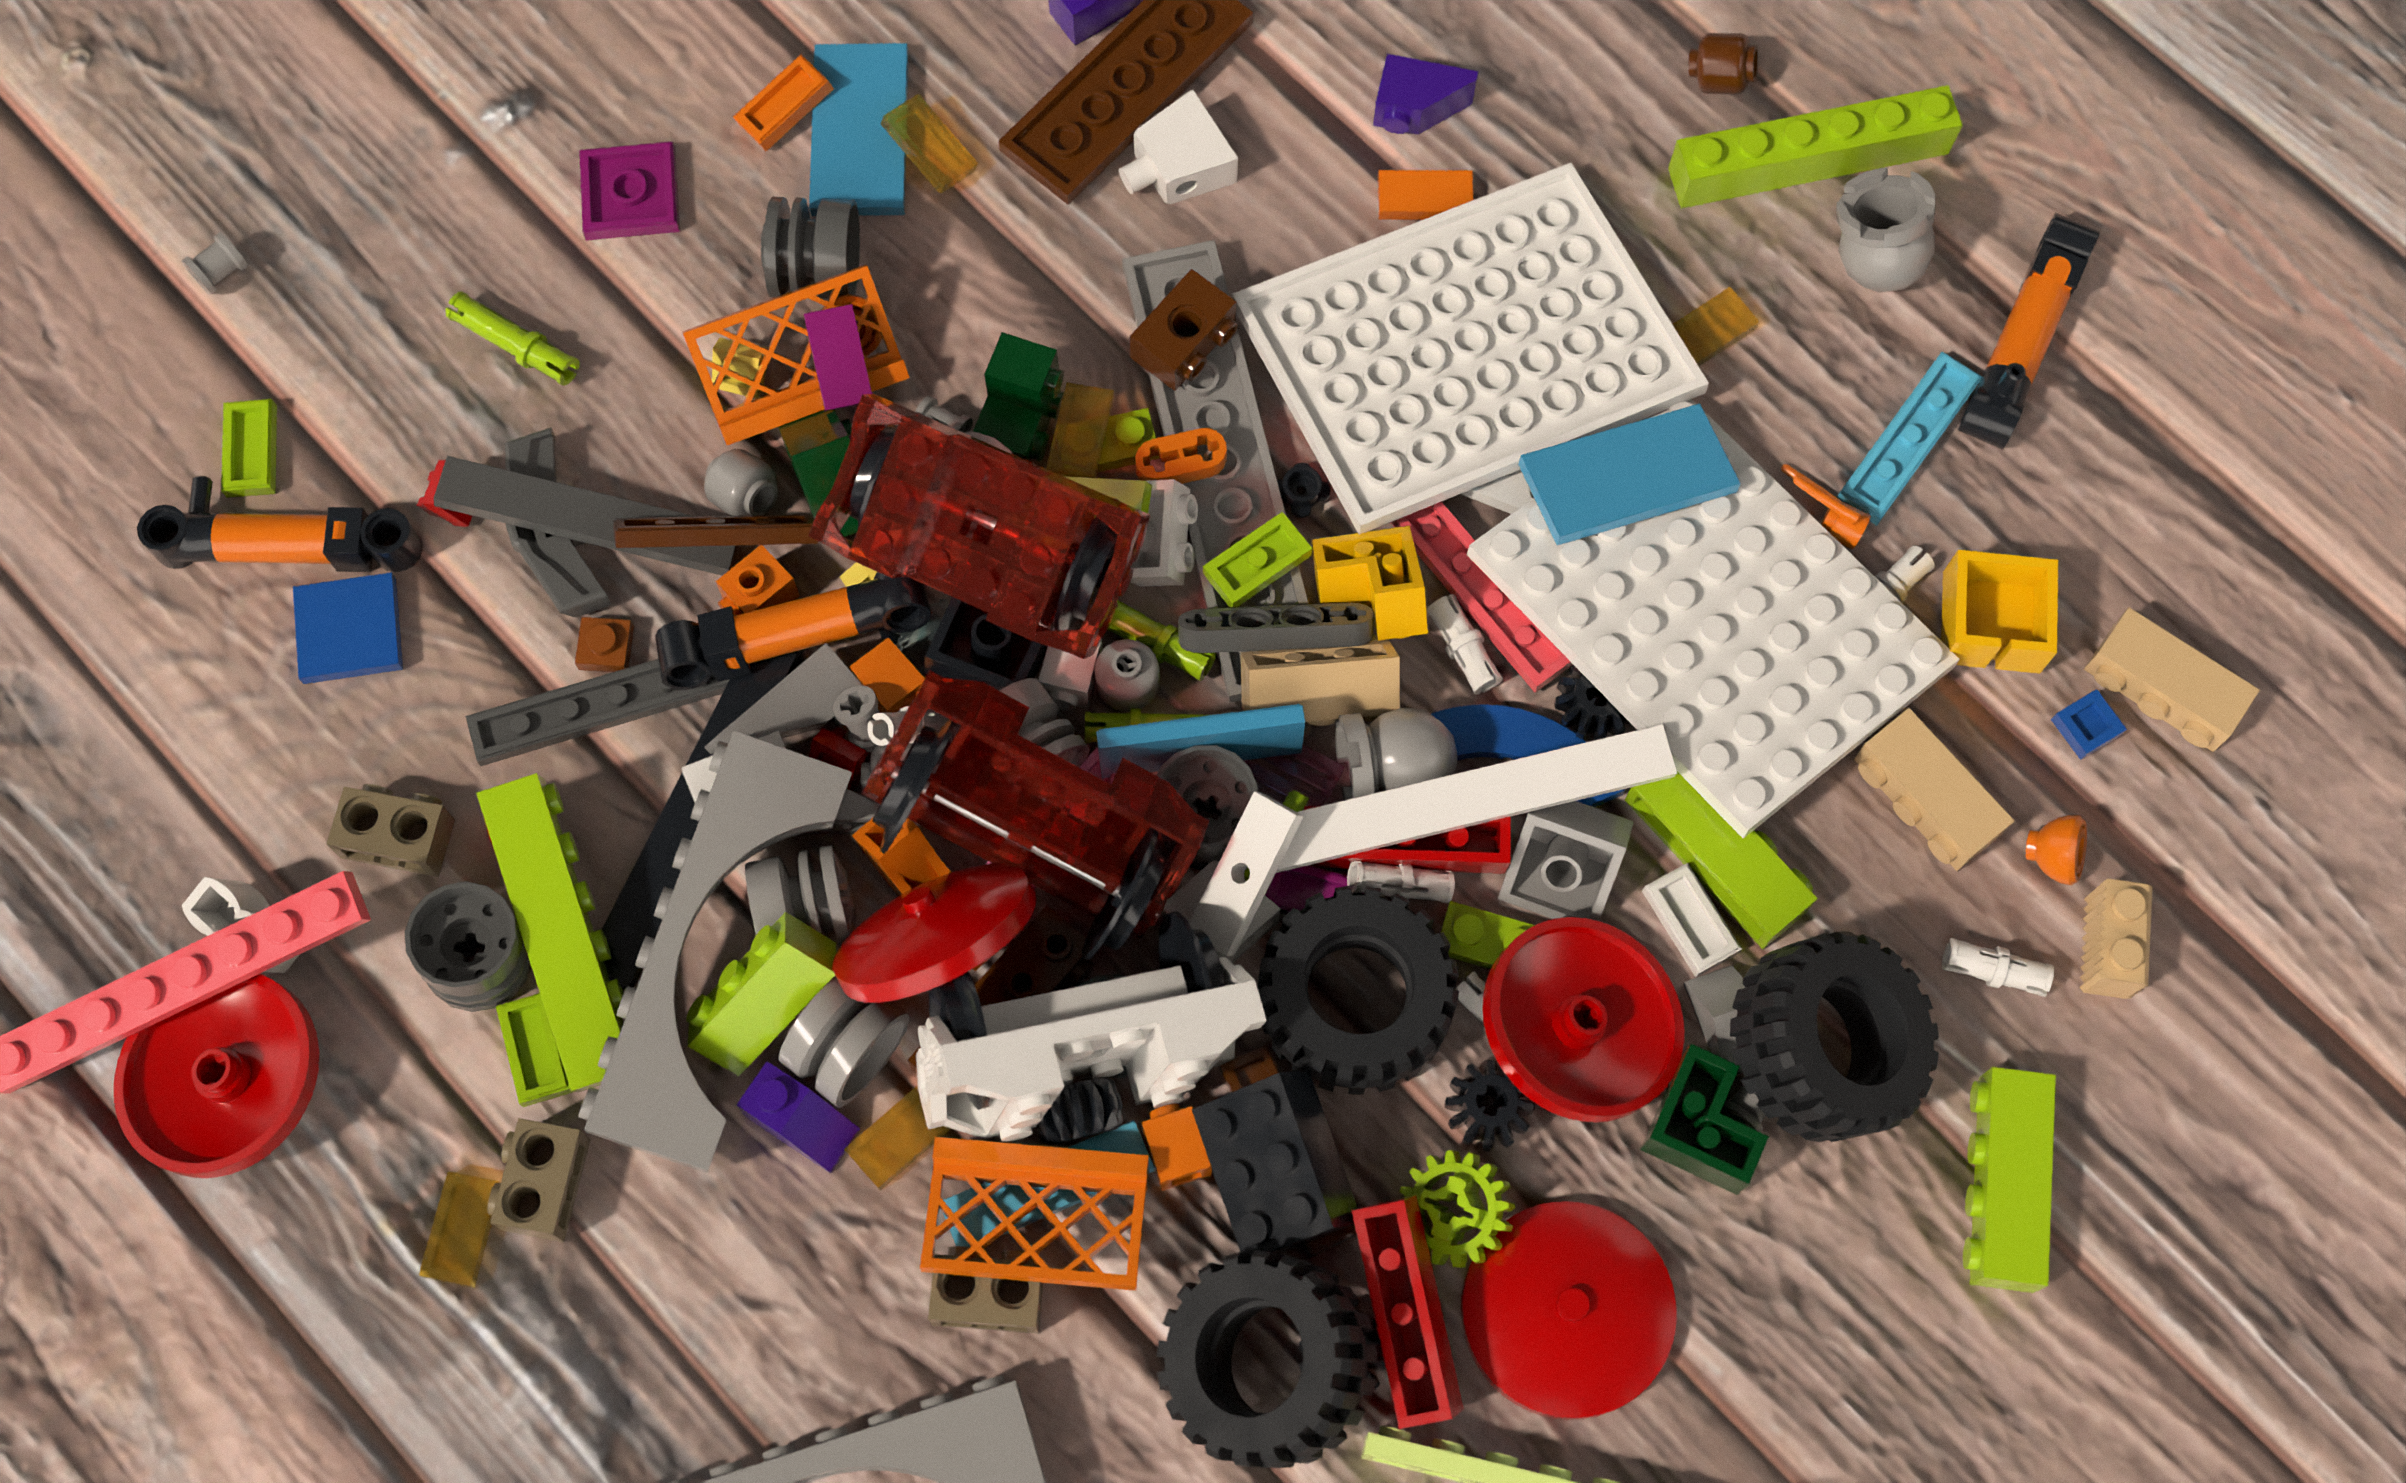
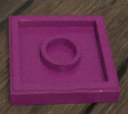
(629, 191)

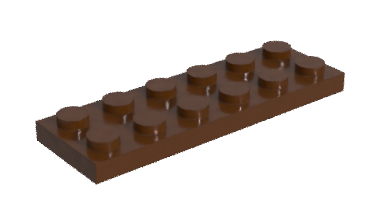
(1120, 88)

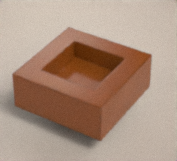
(604, 644)

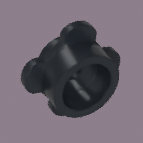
(1303, 476)

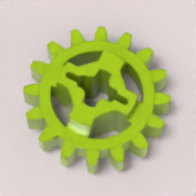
(1464, 1189)

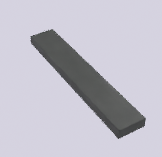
(561, 511)
(578, 711)

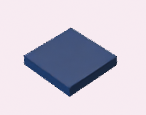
(347, 628)

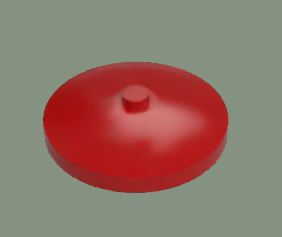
(934, 933)
(1583, 1019)
(218, 1080)
(1569, 1311)

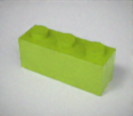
(760, 993)

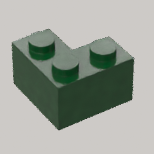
(1022, 396)
(816, 454)
(1694, 1133)

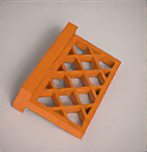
(798, 398)
(1035, 1167)

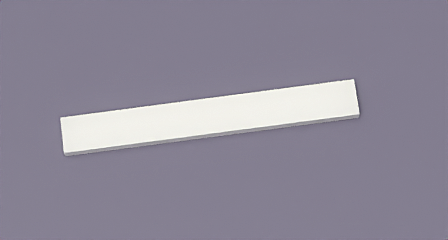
(1480, 796)

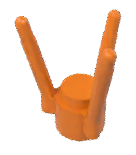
(1841, 519)

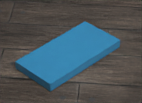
(848, 145)
(1628, 474)
(1246, 733)

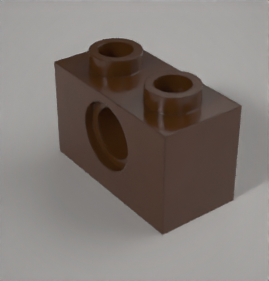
(1190, 305)

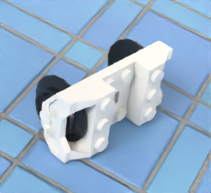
(1008, 1061)

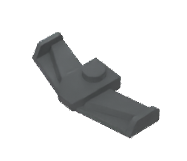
(551, 556)

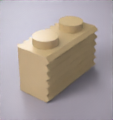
(2117, 939)

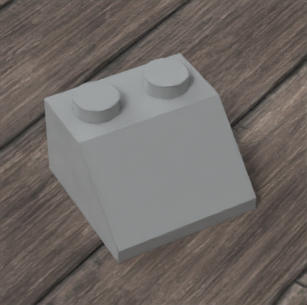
(1566, 861)

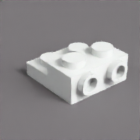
(1165, 549)

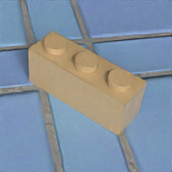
(1324, 680)
(2171, 680)
(1932, 790)

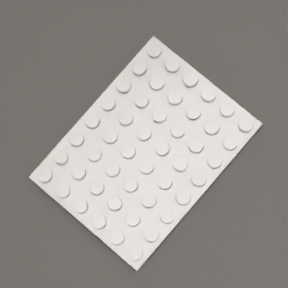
(1466, 346)
(1728, 630)

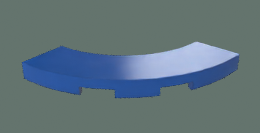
(1509, 733)

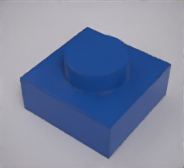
(2088, 724)

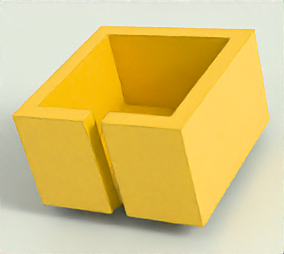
(2000, 610)

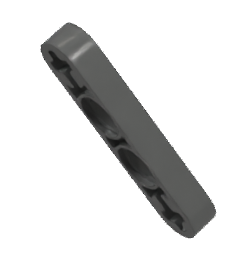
(1276, 627)

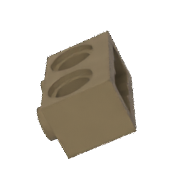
(387, 840)
(553, 1181)
(984, 1307)

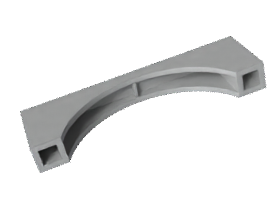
(647, 1087)
(947, 1442)

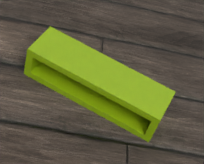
(1737, 871)
(2011, 1180)

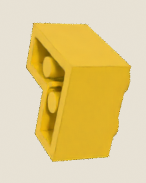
(1374, 571)

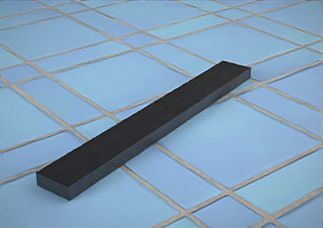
(635, 907)

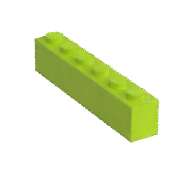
(1814, 146)
(555, 922)

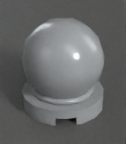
(1886, 229)
(1393, 750)

